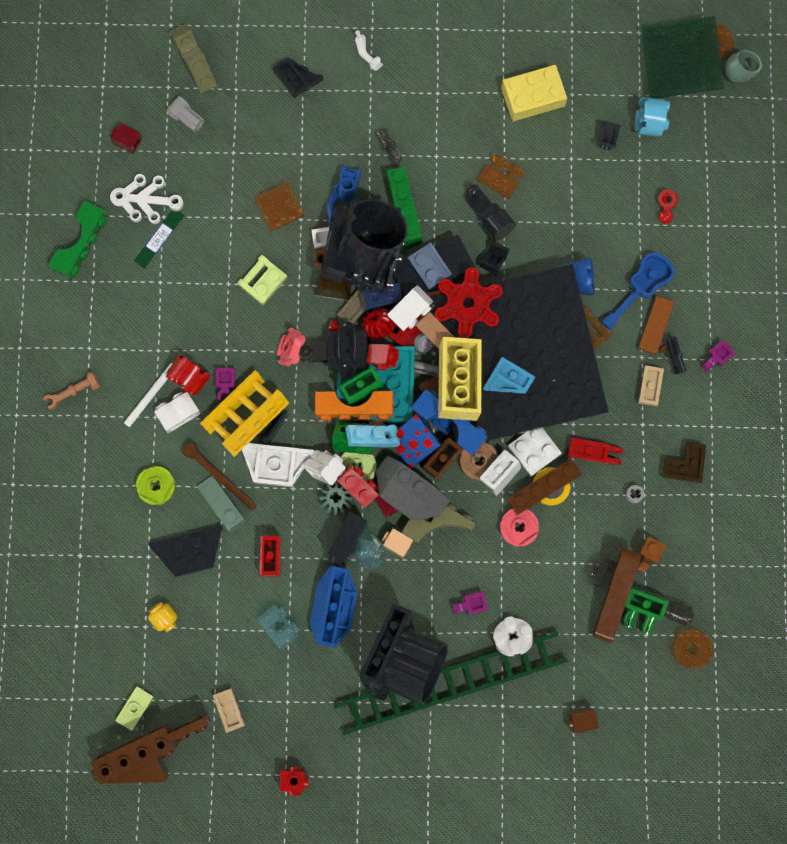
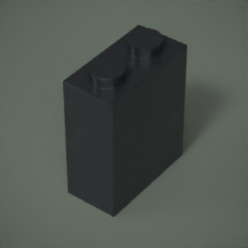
(347, 539)

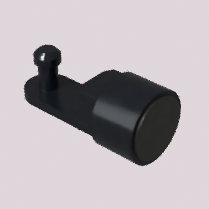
(495, 220)

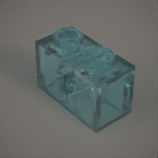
(268, 622)

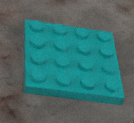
(397, 379)

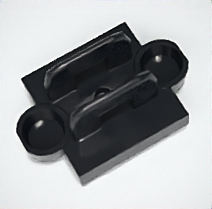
(347, 350)

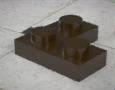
(688, 469)

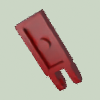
(593, 451)

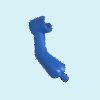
(333, 199)

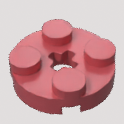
(290, 347)
(518, 538)

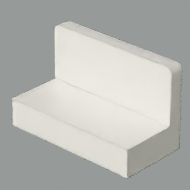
(501, 472)

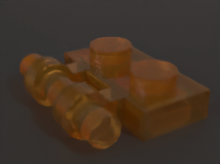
(498, 181)

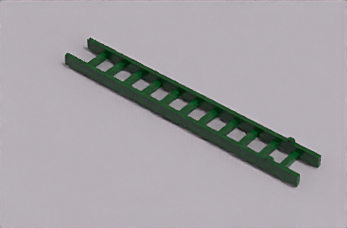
(356, 715)

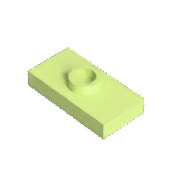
(134, 708)

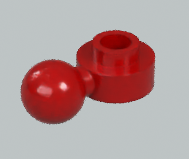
(666, 215)

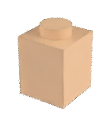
(397, 543)

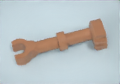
(73, 390)

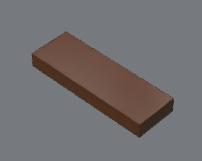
(656, 325)

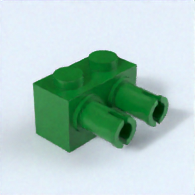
(647, 603)

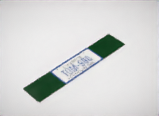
(158, 238)

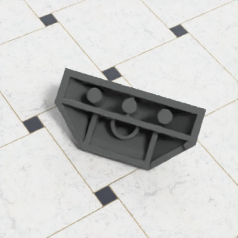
(409, 491)

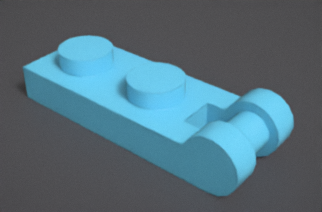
(372, 436)

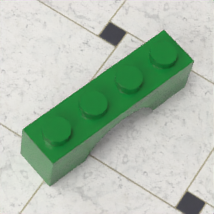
(402, 198)
(68, 261)

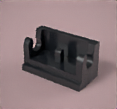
(269, 432)

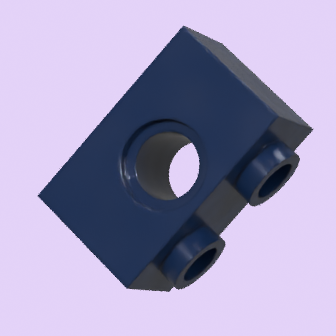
(374, 300)

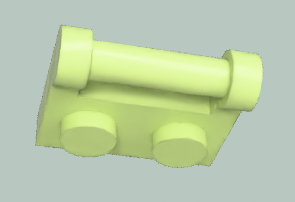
(266, 284)

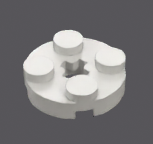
(515, 646)

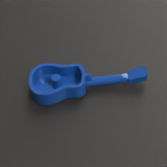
(653, 273)

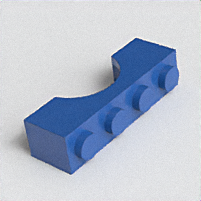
(469, 438)

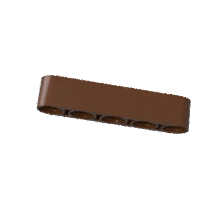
(617, 595)

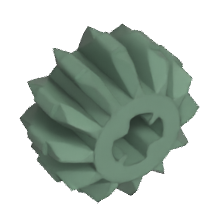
(330, 502)

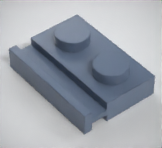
(429, 266)

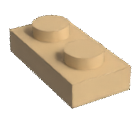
(650, 386)

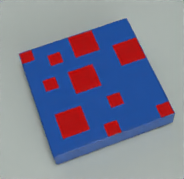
(416, 441)

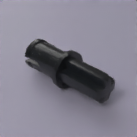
(675, 355)

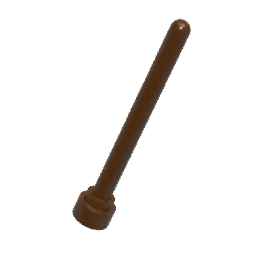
(192, 452)

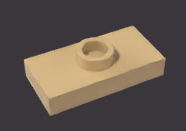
(228, 710)

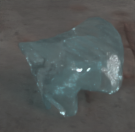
(371, 552)

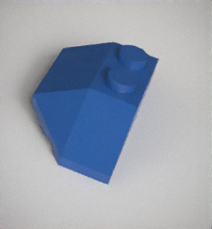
(333, 607)

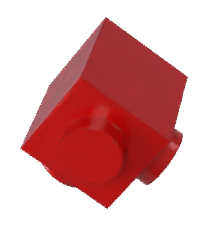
(382, 356)

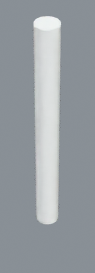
(147, 398)

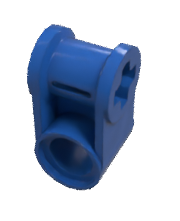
(348, 183)

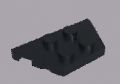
(189, 551)

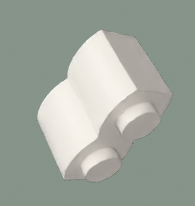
(176, 412)

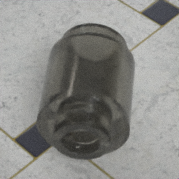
(679, 613)

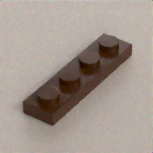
(544, 487)

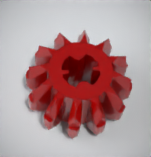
(378, 324)

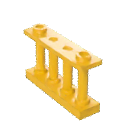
(255, 423)

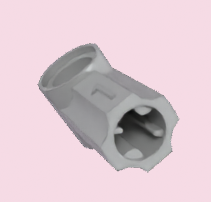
(181, 111)

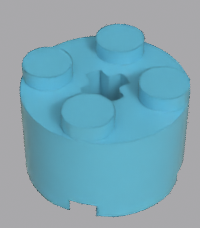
(652, 116)

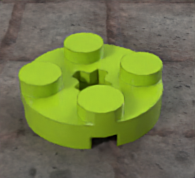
(161, 495)

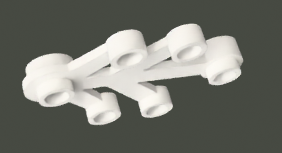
(144, 199)

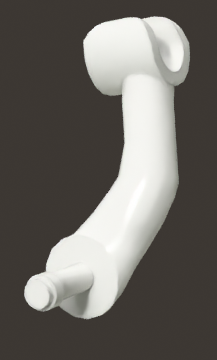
(361, 46)

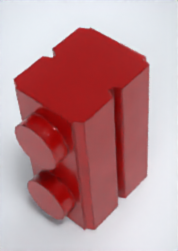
(270, 556)

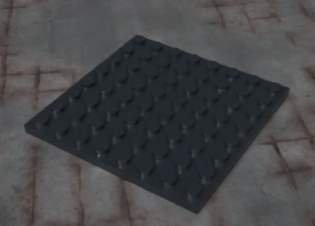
(546, 335)

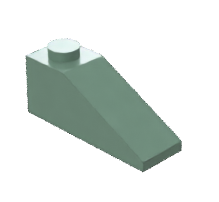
(221, 504)

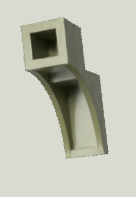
(193, 58)
(419, 528)

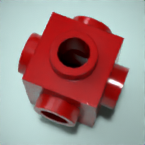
(286, 784)

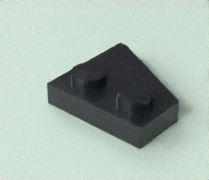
(296, 77)

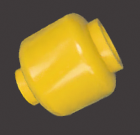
(162, 617)

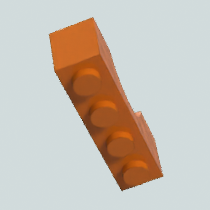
(378, 406)

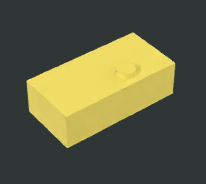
(459, 378)

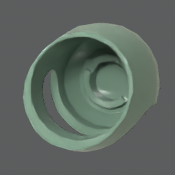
(737, 68)

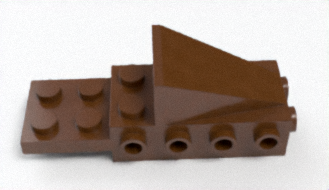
(134, 765)

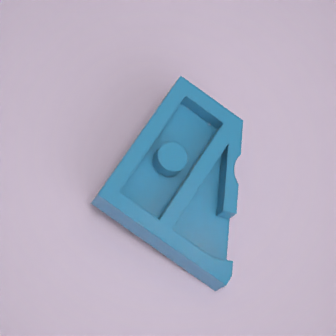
(509, 378)

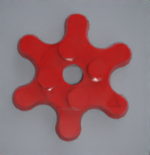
(459, 293)

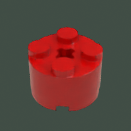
(188, 374)

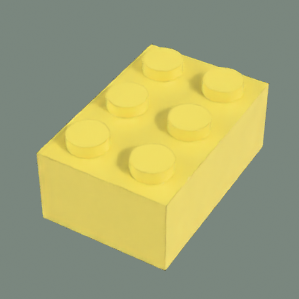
(534, 93)

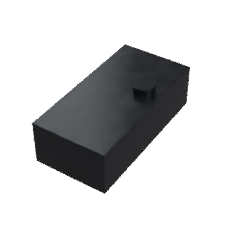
(454, 256)

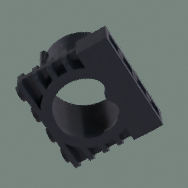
(353, 260)
(403, 660)

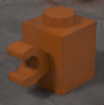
(651, 553)

